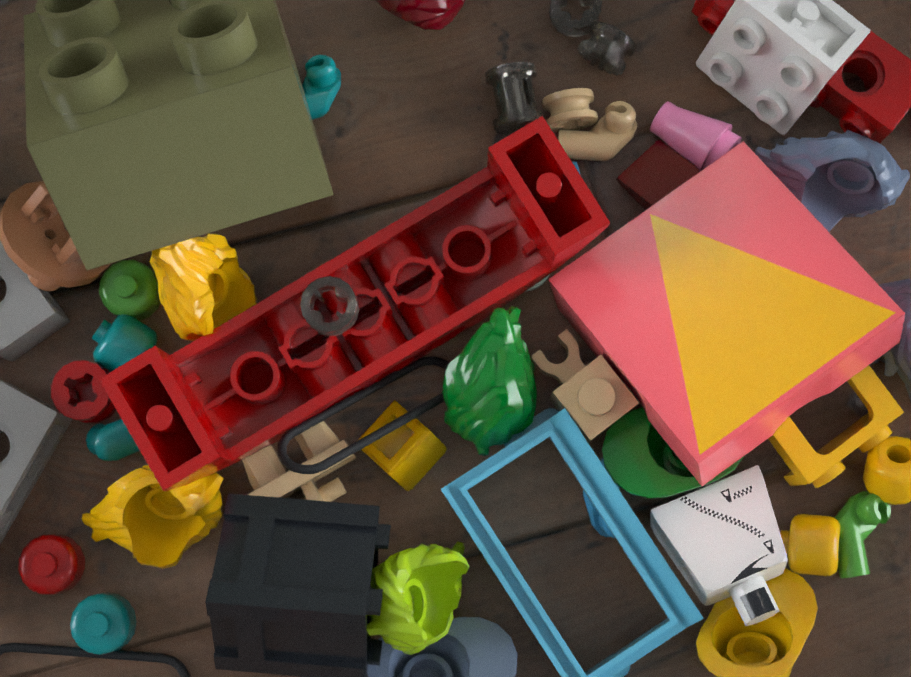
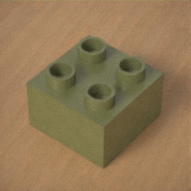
(165, 120)

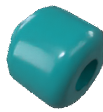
(121, 341)
(103, 623)

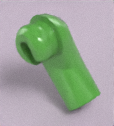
(857, 521)

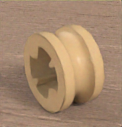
(570, 109)

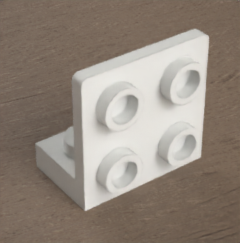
(780, 54)

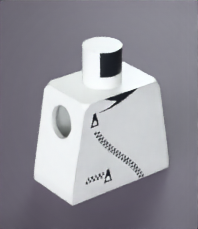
(726, 543)

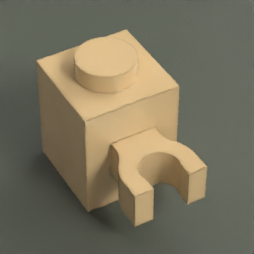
(589, 393)

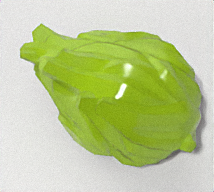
(418, 595)

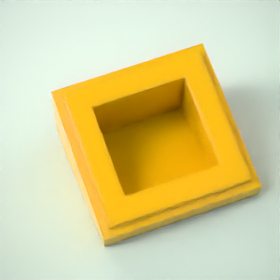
(405, 452)

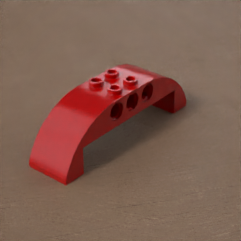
(414, 292)

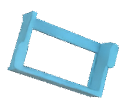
(618, 517)

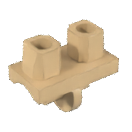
(273, 480)

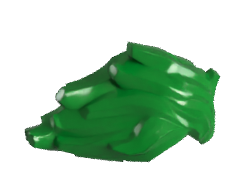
(491, 384)

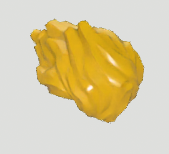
(201, 284)
(154, 521)

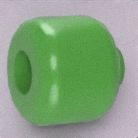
(130, 289)

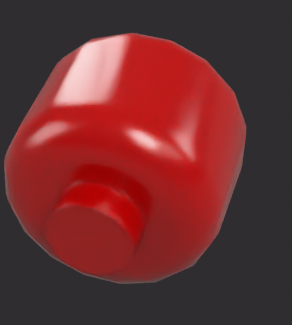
(51, 564)

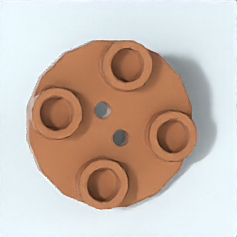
(25, 223)

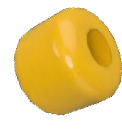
(889, 470)
(812, 544)

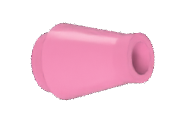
(694, 135)

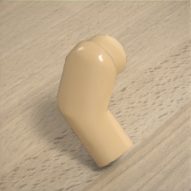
(605, 137)

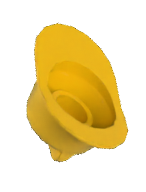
(763, 648)

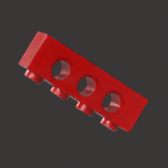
(875, 61)

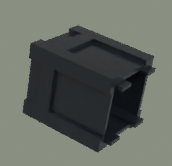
(296, 587)

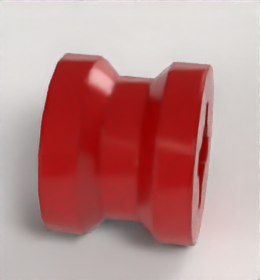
(94, 402)

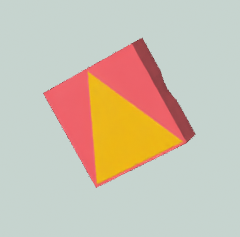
(726, 310)

